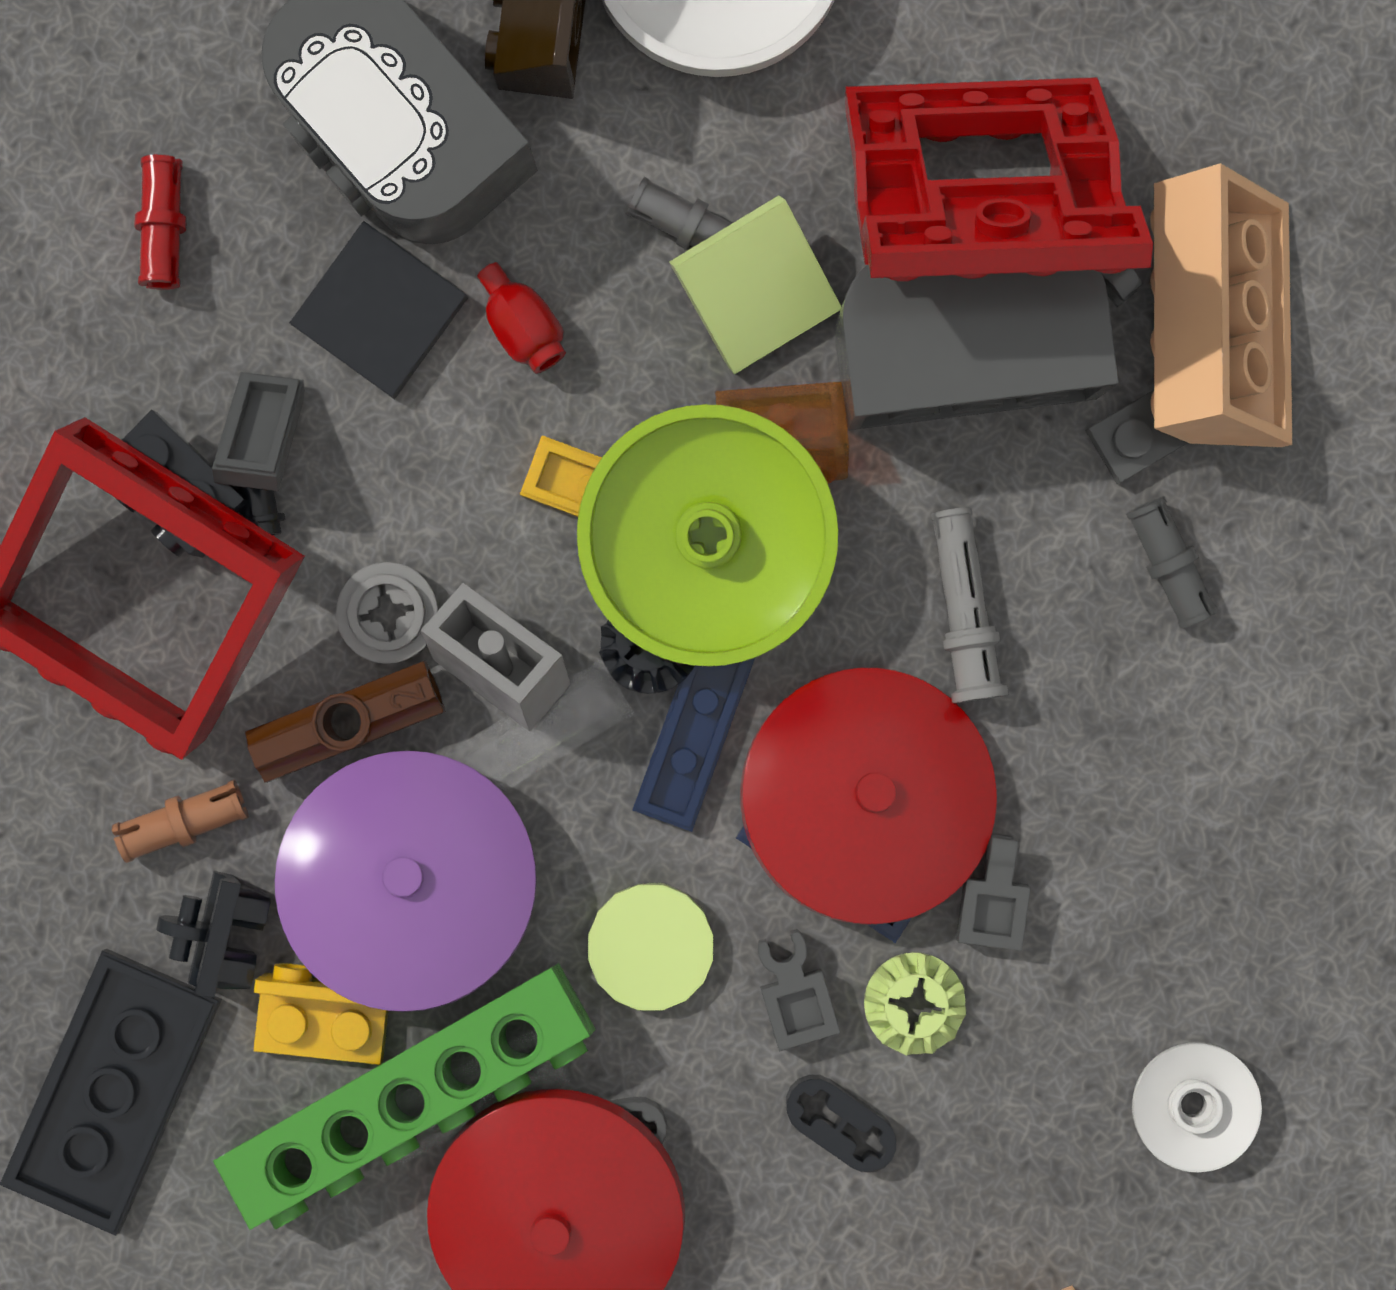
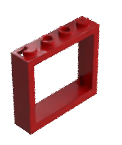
(184, 513)

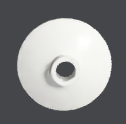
(1221, 1127)

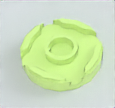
(650, 946)

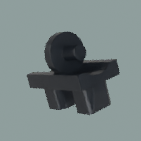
(213, 962)

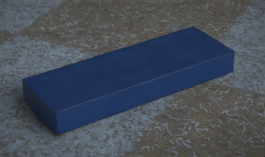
(691, 743)

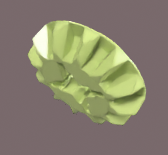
(898, 979)

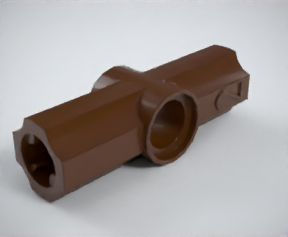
(308, 735)

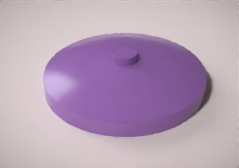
(405, 881)

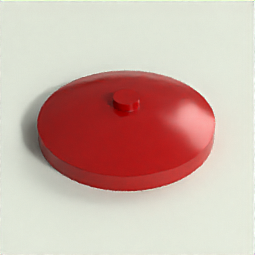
(868, 796)
(556, 1199)

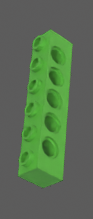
(257, 1168)

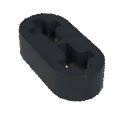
(831, 1135)

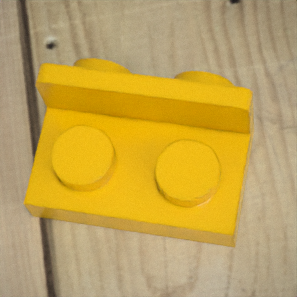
(311, 1020)

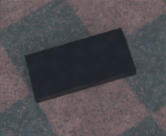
(110, 1092)

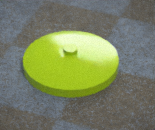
(707, 535)

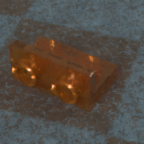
(808, 413)

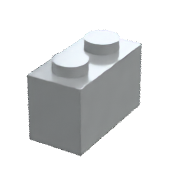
(496, 656)

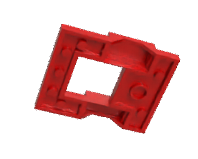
(998, 223)

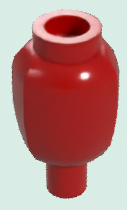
(521, 320)

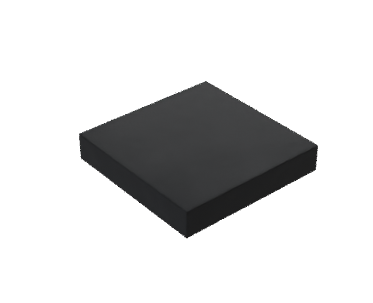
(378, 310)

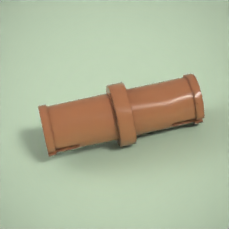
(179, 821)

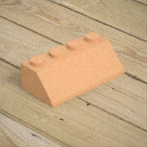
(1221, 311)

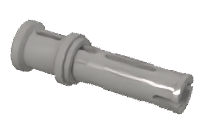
(970, 636)

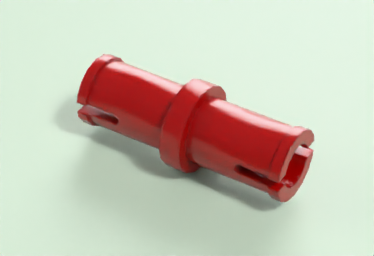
(160, 222)

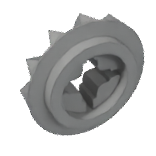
(363, 594)

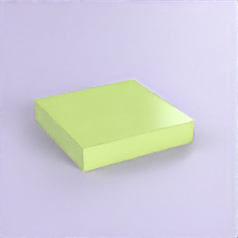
(756, 284)

